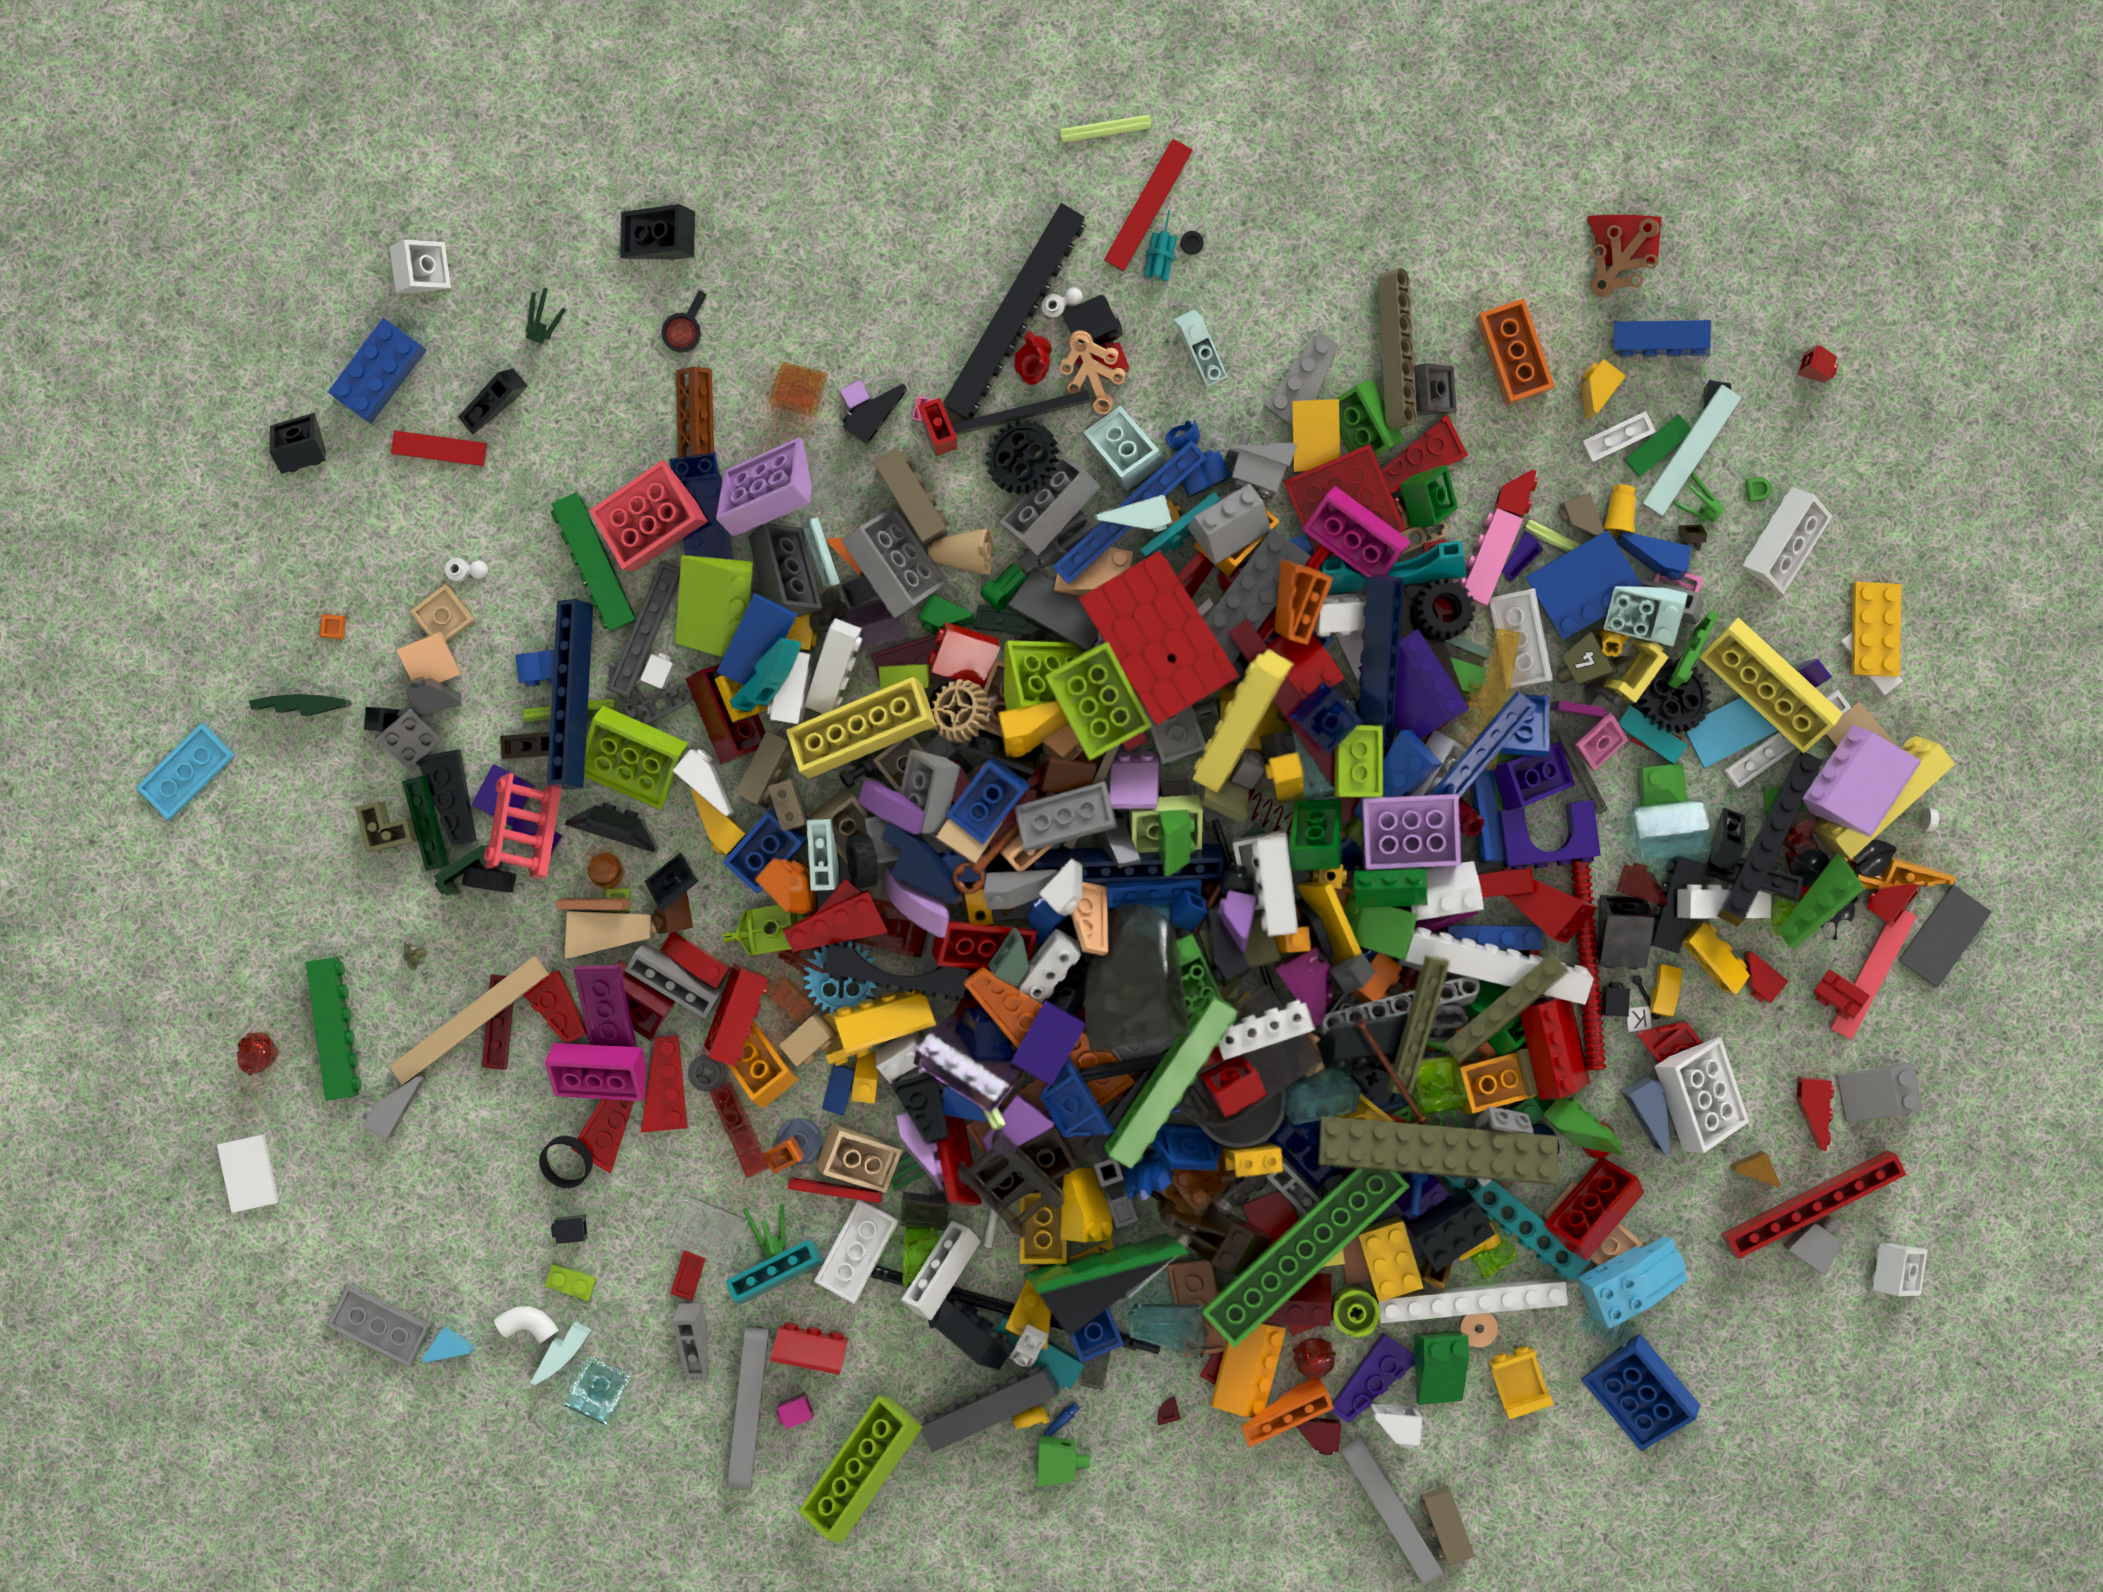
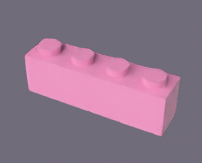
(1491, 555)

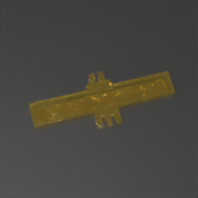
(1497, 689)

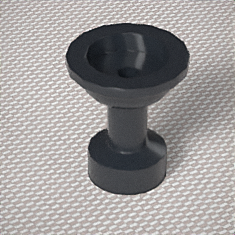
(866, 767)

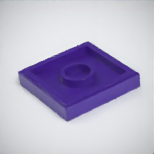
(487, 795)

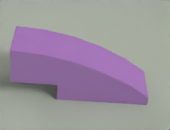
(891, 806)

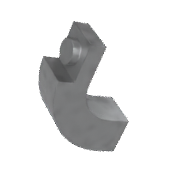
(1114, 1188)

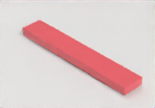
(1875, 969)

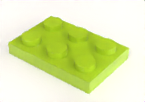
(1360, 763)

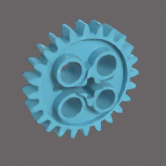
(818, 980)

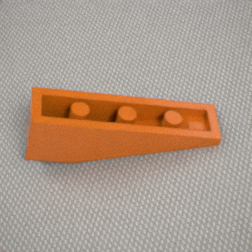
(1290, 1410)

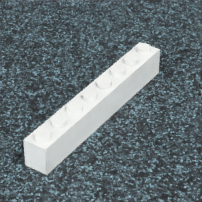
(1493, 964)
(1474, 1300)

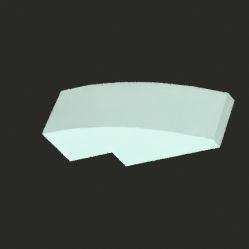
(561, 1352)

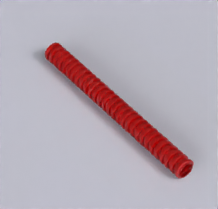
(1587, 958)

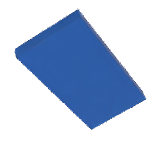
(756, 634)

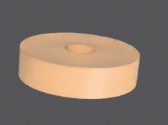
(1481, 1338)

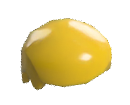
(1030, 1417)

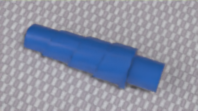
(1063, 1418)

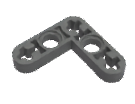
(649, 705)

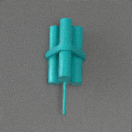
(1160, 254)

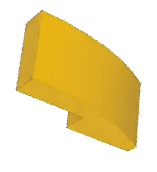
(1667, 990)

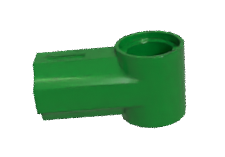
(999, 591)

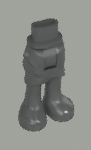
(1055, 549)

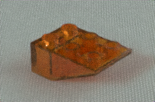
(1197, 1188)

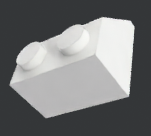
(419, 266)
(1899, 1269)
(1400, 1423)

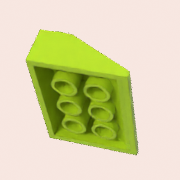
(711, 602)
(1026, 669)
(1098, 700)
(632, 757)

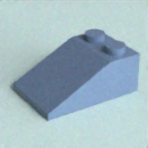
(1650, 1109)

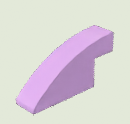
(917, 904)

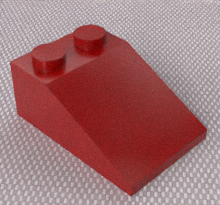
(1310, 664)

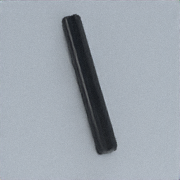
(1121, 1067)

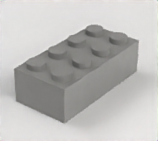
(1046, 511)

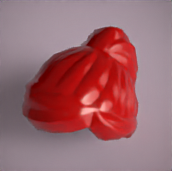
(1033, 359)

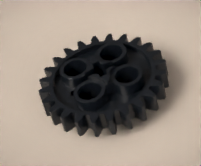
(1036, 467)
(1655, 702)

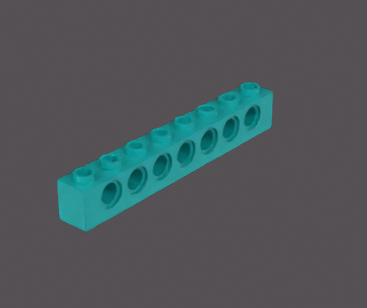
(1569, 1267)

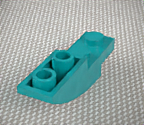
(770, 676)

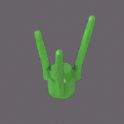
(1710, 507)
(771, 1245)

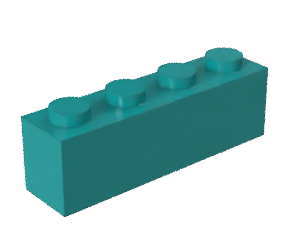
(774, 1272)
(1062, 1364)

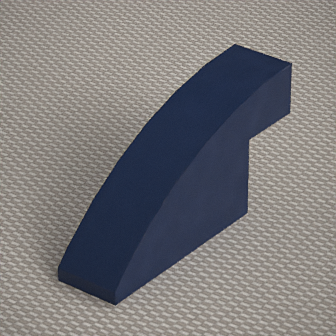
(921, 864)

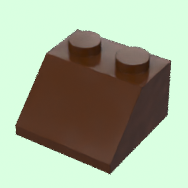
(1063, 776)

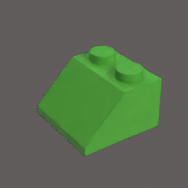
(1175, 839)

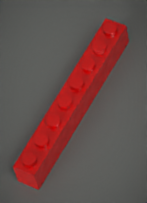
(1813, 1204)

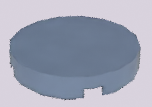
(806, 1135)

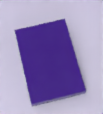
(1048, 1042)

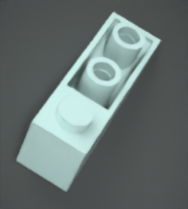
(1201, 347)

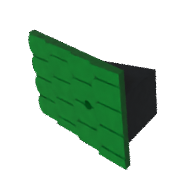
(1096, 1281)

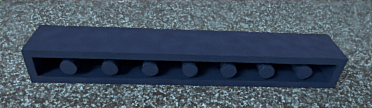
(1380, 654)
(570, 694)
(1099, 867)

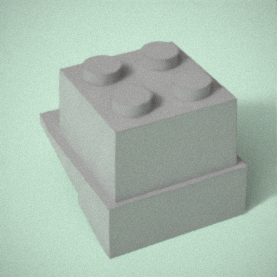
(1260, 465)

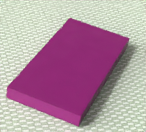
(604, 1005)

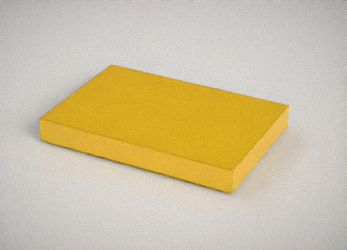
(1315, 433)

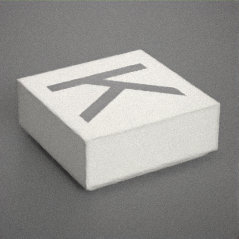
(1638, 1019)

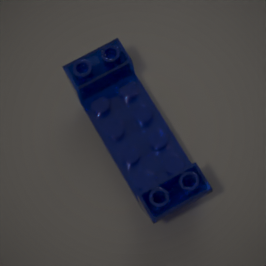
(703, 480)

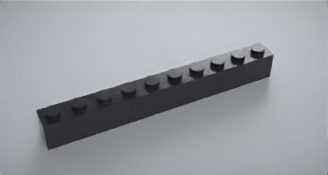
(1014, 312)

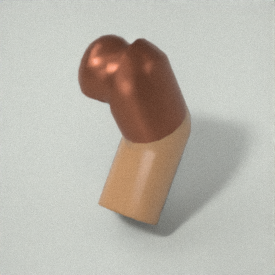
(1400, 504)

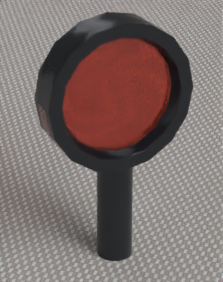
(682, 330)

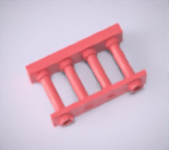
(545, 820)

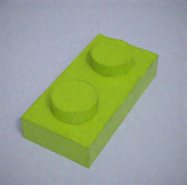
(570, 1282)

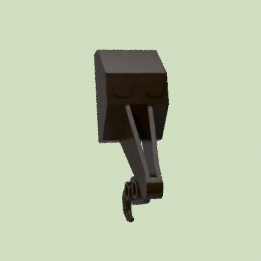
(1217, 1235)

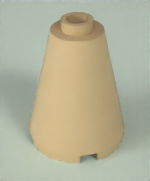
(965, 551)

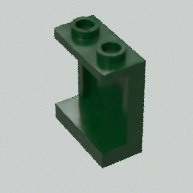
(446, 877)

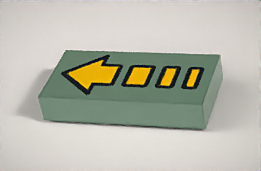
(1469, 647)

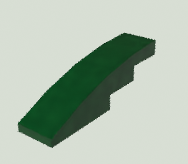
(307, 704)

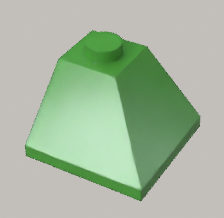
(1661, 785)

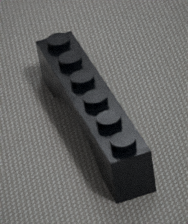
(849, 963)

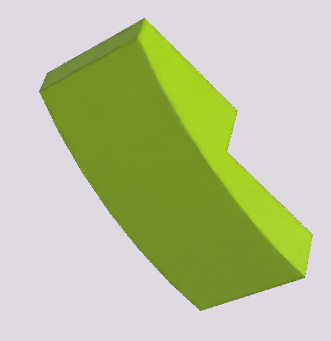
(894, 674)

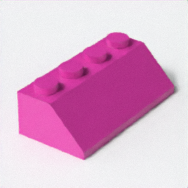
(1356, 534)
(597, 1071)

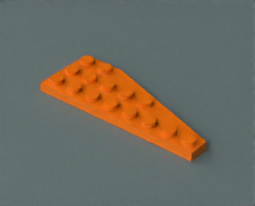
(1015, 1014)

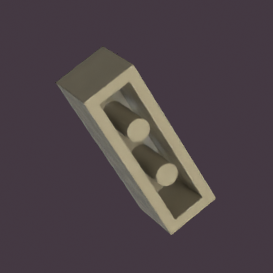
(766, 769)
(1446, 1526)

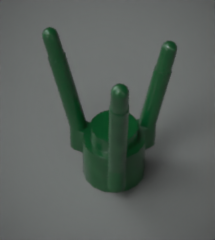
(535, 330)

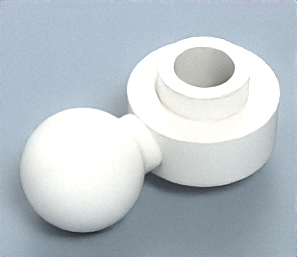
(1072, 297)
(477, 569)

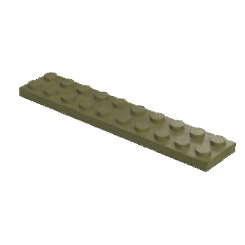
(1438, 1150)

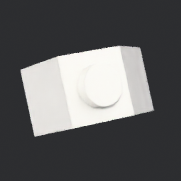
(1065, 889)

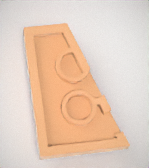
(1091, 919)

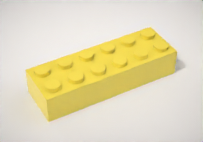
(1771, 685)
(1241, 720)
(861, 727)
(1933, 766)

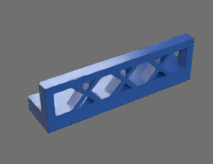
(1485, 803)
(1149, 891)

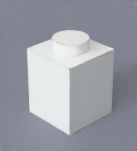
(658, 670)

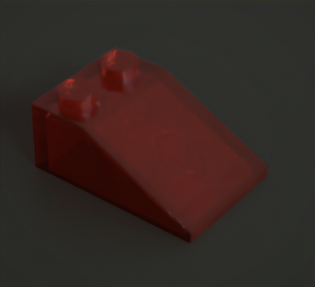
(902, 936)

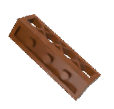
(699, 412)

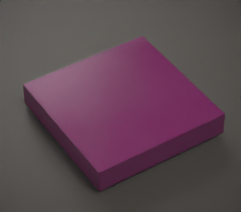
(1578, 709)

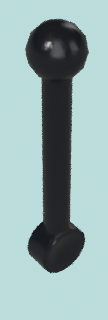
(1637, 980)

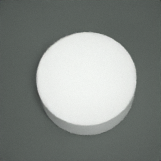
(1929, 820)

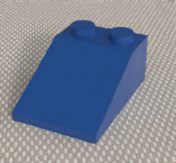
(988, 800)
(1097, 1337)

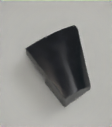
(1070, 992)

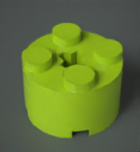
(1368, 1312)

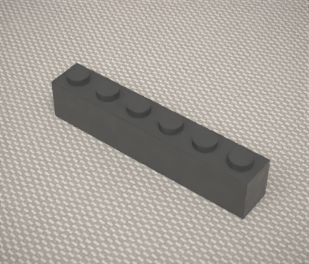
(990, 1407)

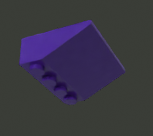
(1423, 689)

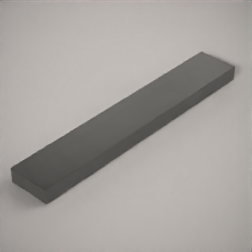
(645, 630)

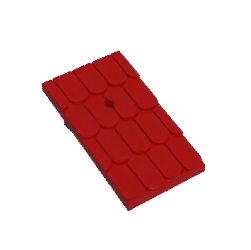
(1144, 620)

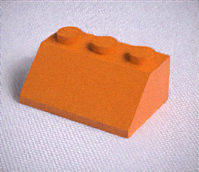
(789, 886)

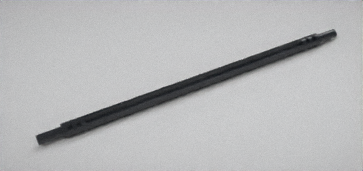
(1001, 1306)

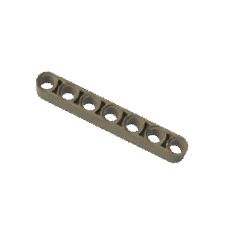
(1397, 349)

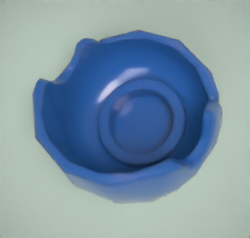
(1191, 433)

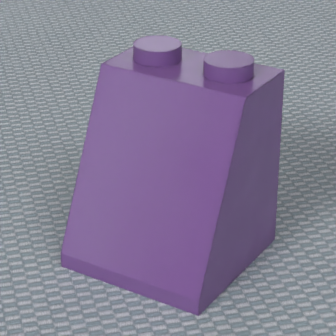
(1022, 1121)

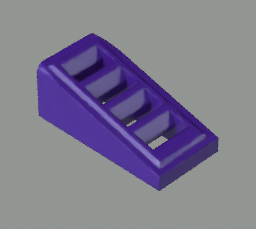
(1522, 556)

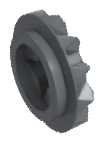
(701, 1082)

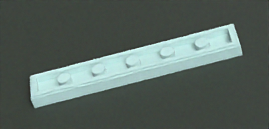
(1691, 450)

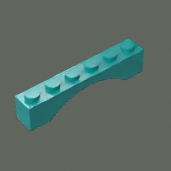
(1440, 562)

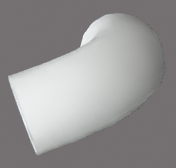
(526, 1319)

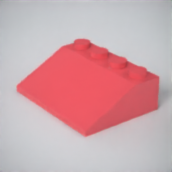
(647, 516)

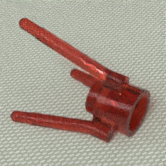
(793, 957)
(1408, 979)

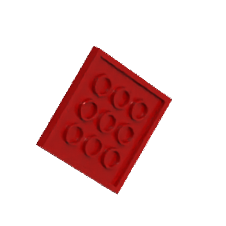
(1354, 474)

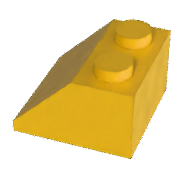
(1598, 386)

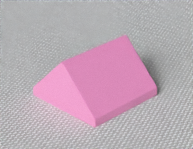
(1600, 741)

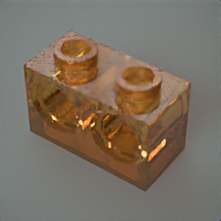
(791, 999)

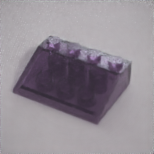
(950, 1061)

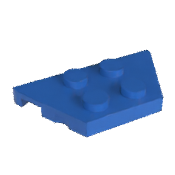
(1073, 1105)
(1186, 1148)

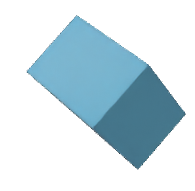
(447, 1345)

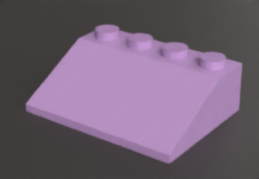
(764, 488)
(1860, 781)
(1410, 832)

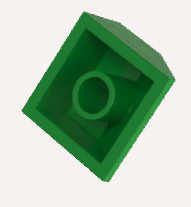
(1429, 497)

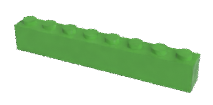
(1170, 1080)

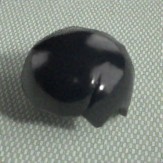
(1236, 880)

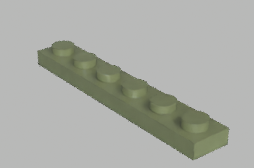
(1506, 1007)
(1419, 1022)

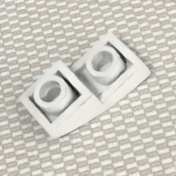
(1028, 1346)

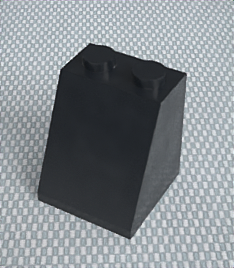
(1624, 932)

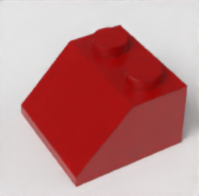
(1233, 1085)

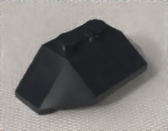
(615, 825)

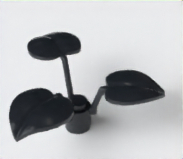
(1870, 861)

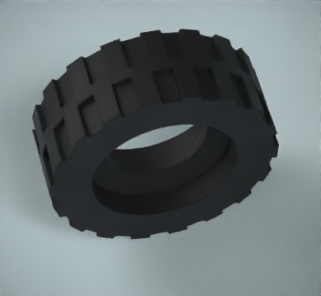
(862, 861)
(488, 879)

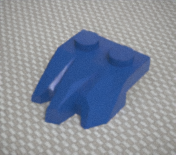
(1147, 1176)

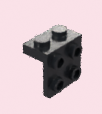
(1094, 318)

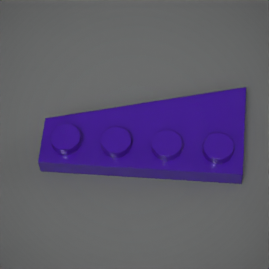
(1377, 1371)

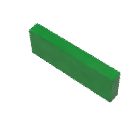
(1658, 445)

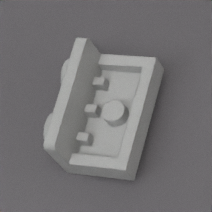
(1504, 1120)

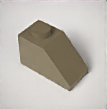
(1581, 515)

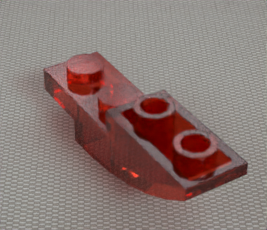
(739, 1129)

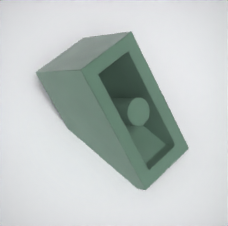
(1010, 960)

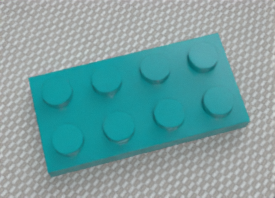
(1174, 535)

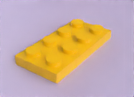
(1876, 629)

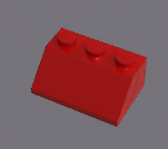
(809, 1348)

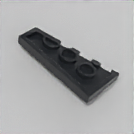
(450, 794)

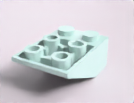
(1646, 613)

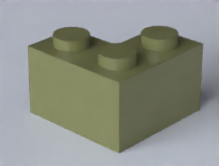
(379, 832)

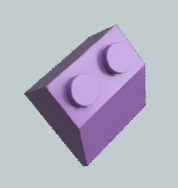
(1237, 916)

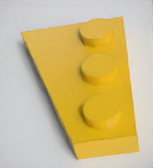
(1029, 1310)

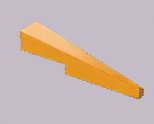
(1901, 873)

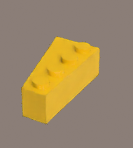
(1286, 778)

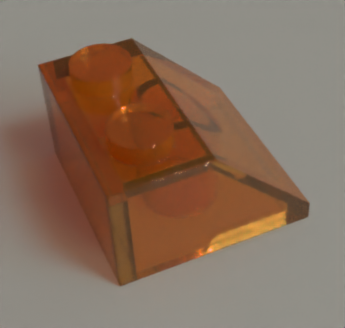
(798, 389)

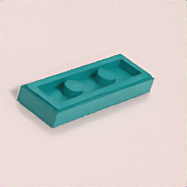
(1657, 740)

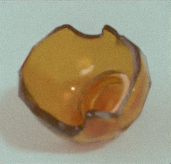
(605, 870)

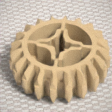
(965, 721)

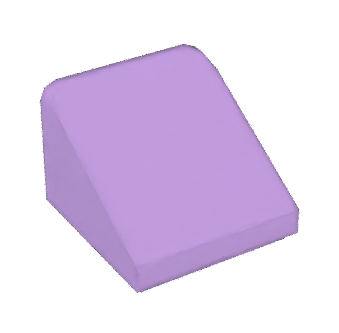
(855, 395)

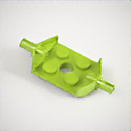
(753, 934)

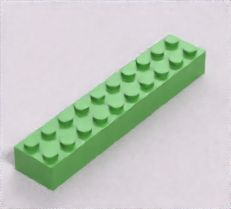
(1302, 1251)

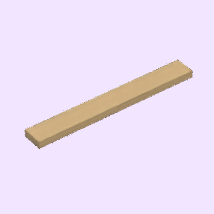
(469, 1020)

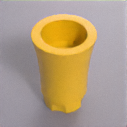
(1621, 510)

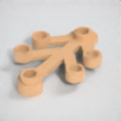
(1091, 368)

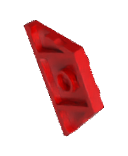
(1668, 1039)

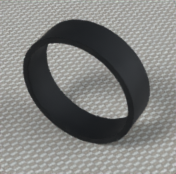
(578, 1146)

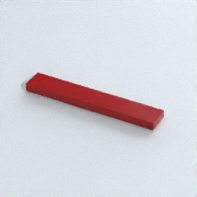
(1148, 205)

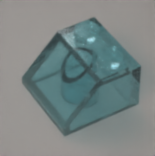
(597, 1390)

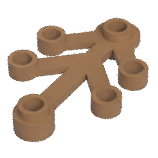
(1621, 260)

